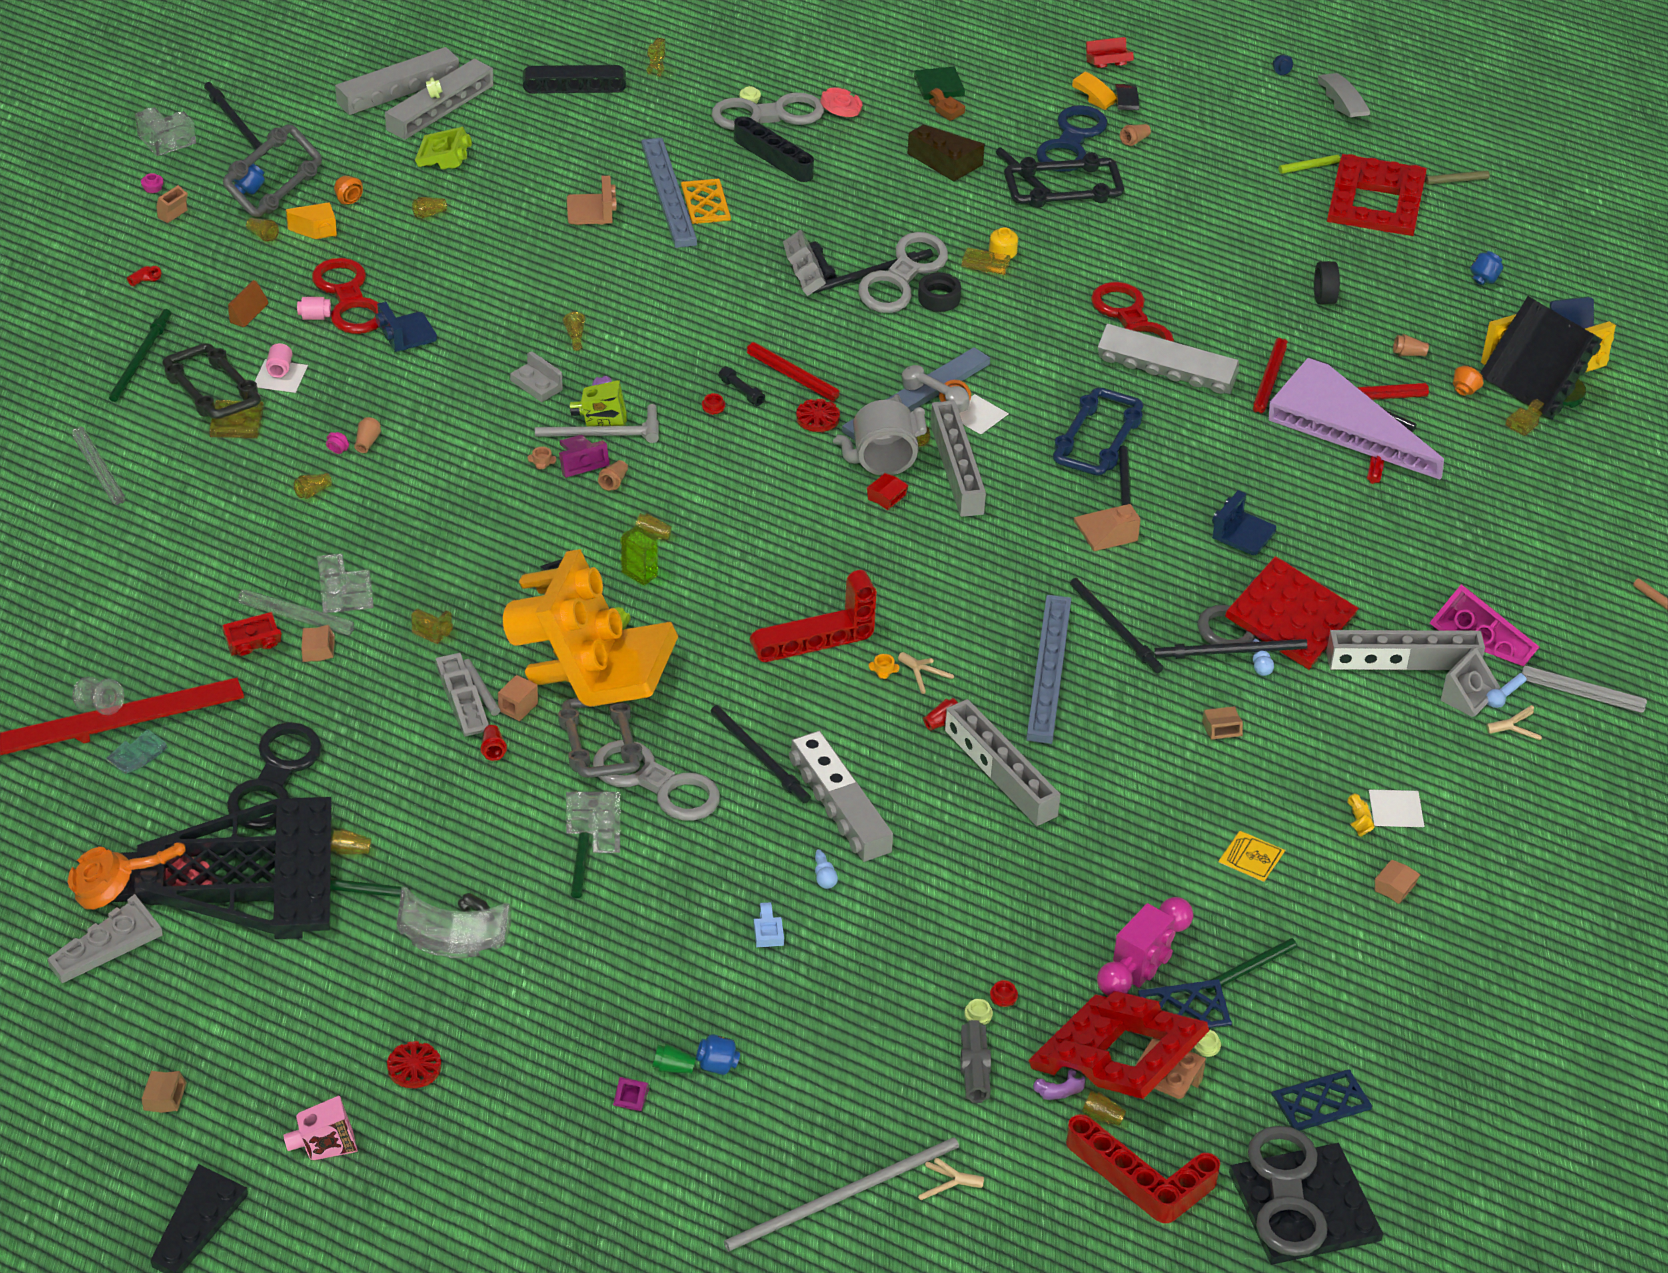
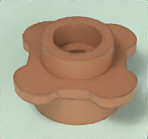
(542, 457)

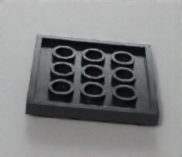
(1329, 1187)

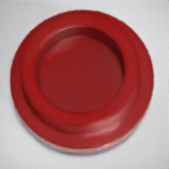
(713, 404)
(1003, 993)

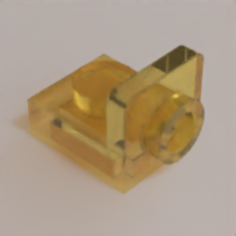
(431, 627)

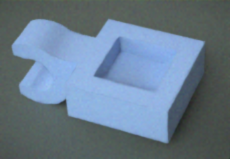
(768, 929)

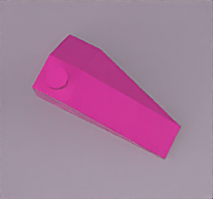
(1469, 613)

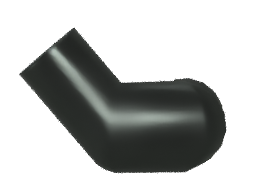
(471, 901)

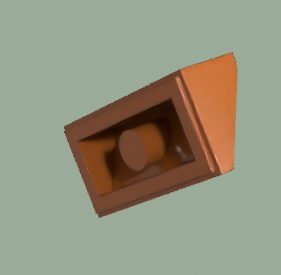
(247, 305)

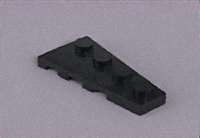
(199, 1215)

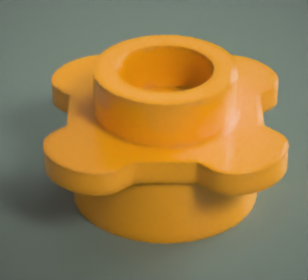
(884, 665)

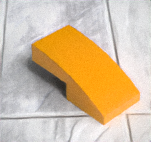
(1098, 92)

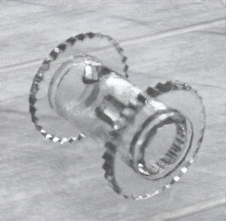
(102, 695)

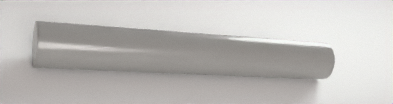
(482, 689)

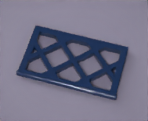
(1193, 989)
(1289, 1109)

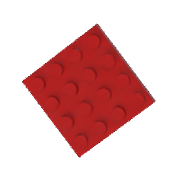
(1291, 607)

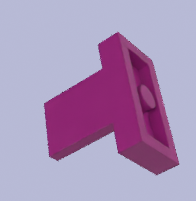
(582, 455)

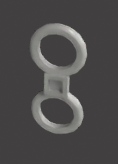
(770, 111)
(903, 272)
(660, 781)

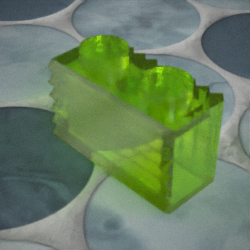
(639, 555)

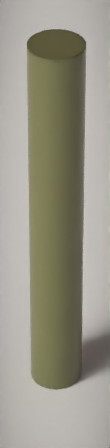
(1457, 177)

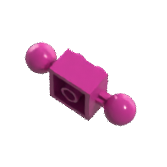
(1144, 945)

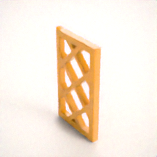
(709, 216)

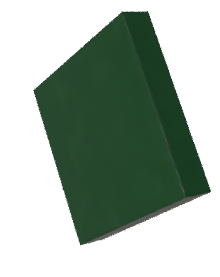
(942, 78)

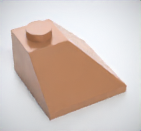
(1109, 527)

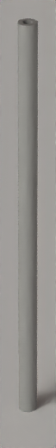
(840, 1194)

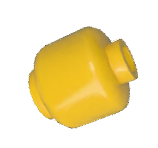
(1004, 242)

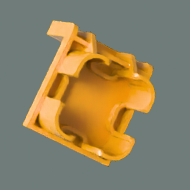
(586, 636)

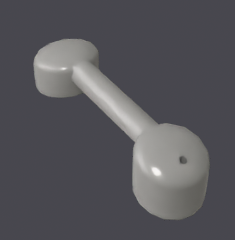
(915, 377)

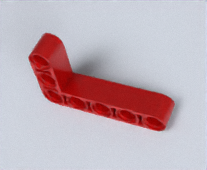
(825, 630)
(1137, 1180)

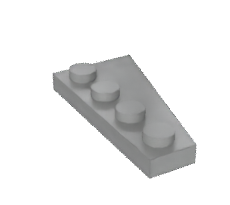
(115, 936)

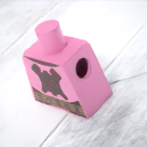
(323, 1131)

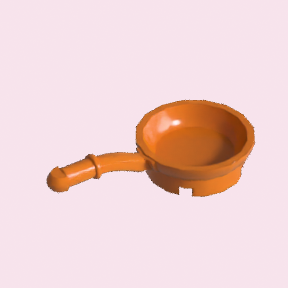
(105, 873)

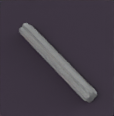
(1584, 689)

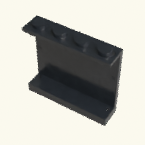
(1541, 357)

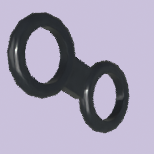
(276, 771)

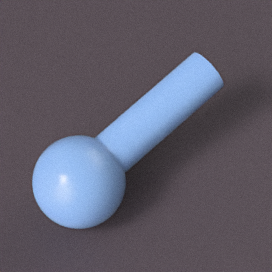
(1497, 697)

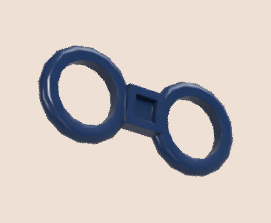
(1073, 137)

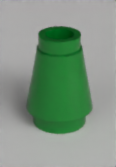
(673, 1060)

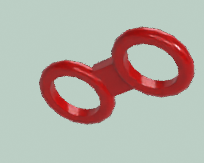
(347, 294)
(1132, 316)

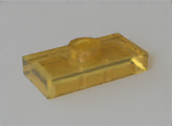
(985, 261)

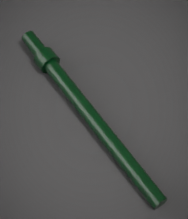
(156, 328)

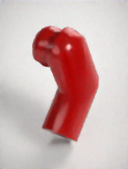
(144, 274)

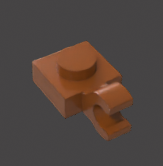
(949, 107)

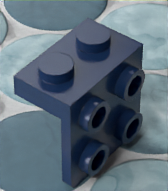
(1577, 310)
(405, 330)
(1239, 528)

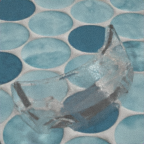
(452, 932)

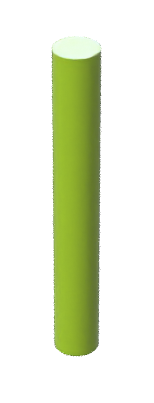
(1309, 164)

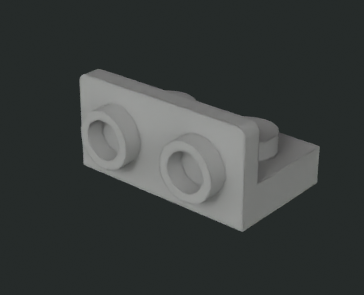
(538, 378)

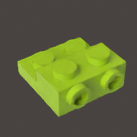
(445, 148)

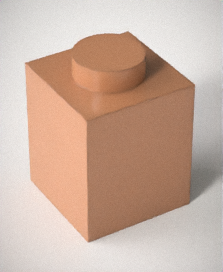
(518, 697)

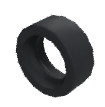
(1326, 282)
(939, 302)

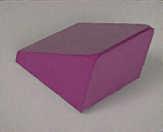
(631, 1094)

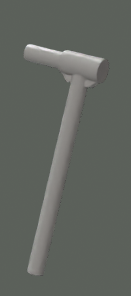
(648, 430)

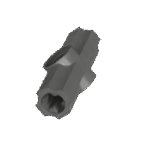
(975, 1061)

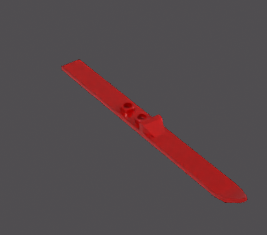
(130, 713)

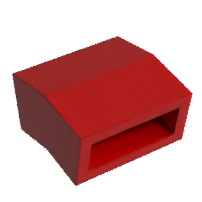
(887, 491)

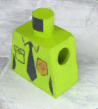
(601, 405)

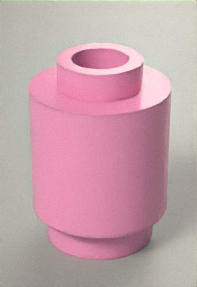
(314, 308)
(278, 360)

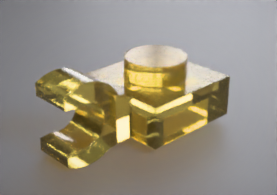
(657, 54)
(1525, 420)

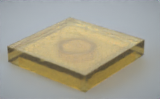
(238, 425)

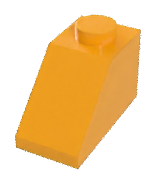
(312, 220)

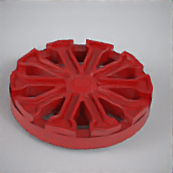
(818, 416)
(414, 1065)

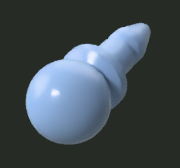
(1262, 662)
(825, 872)

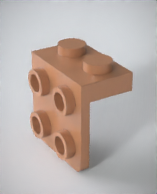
(592, 207)
(1182, 1076)

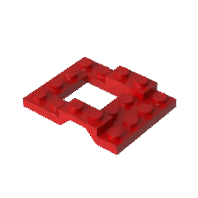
(1382, 177)
(1100, 1022)

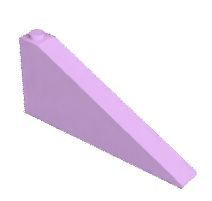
(1333, 409)

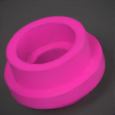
(152, 183)
(337, 442)

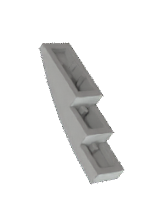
(1344, 94)
(804, 262)
(461, 694)

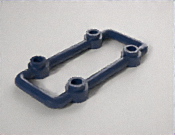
(1088, 406)

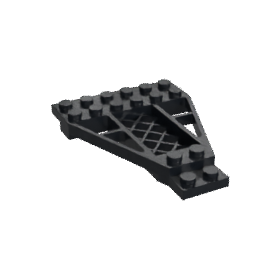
(300, 862)

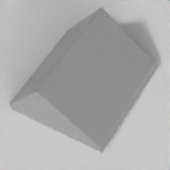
(1468, 684)

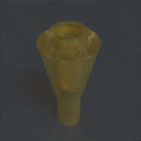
(575, 324)

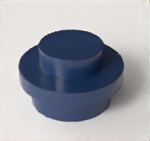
(1282, 64)

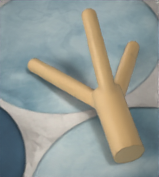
(917, 665)
(1509, 724)
(958, 1178)

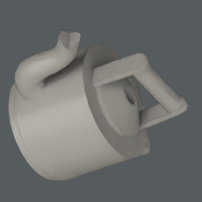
(884, 436)

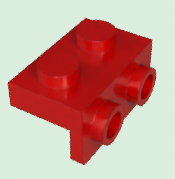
(1108, 51)
(252, 634)

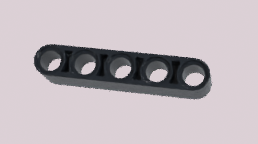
(584, 75)
(773, 149)

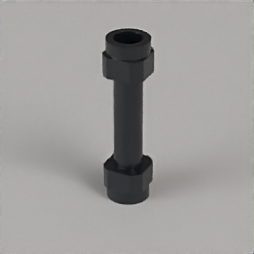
(828, 271)
(729, 376)

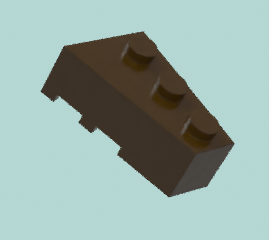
(945, 151)

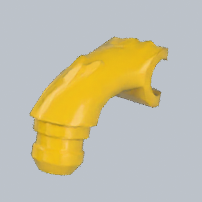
(1361, 811)

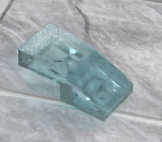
(139, 753)

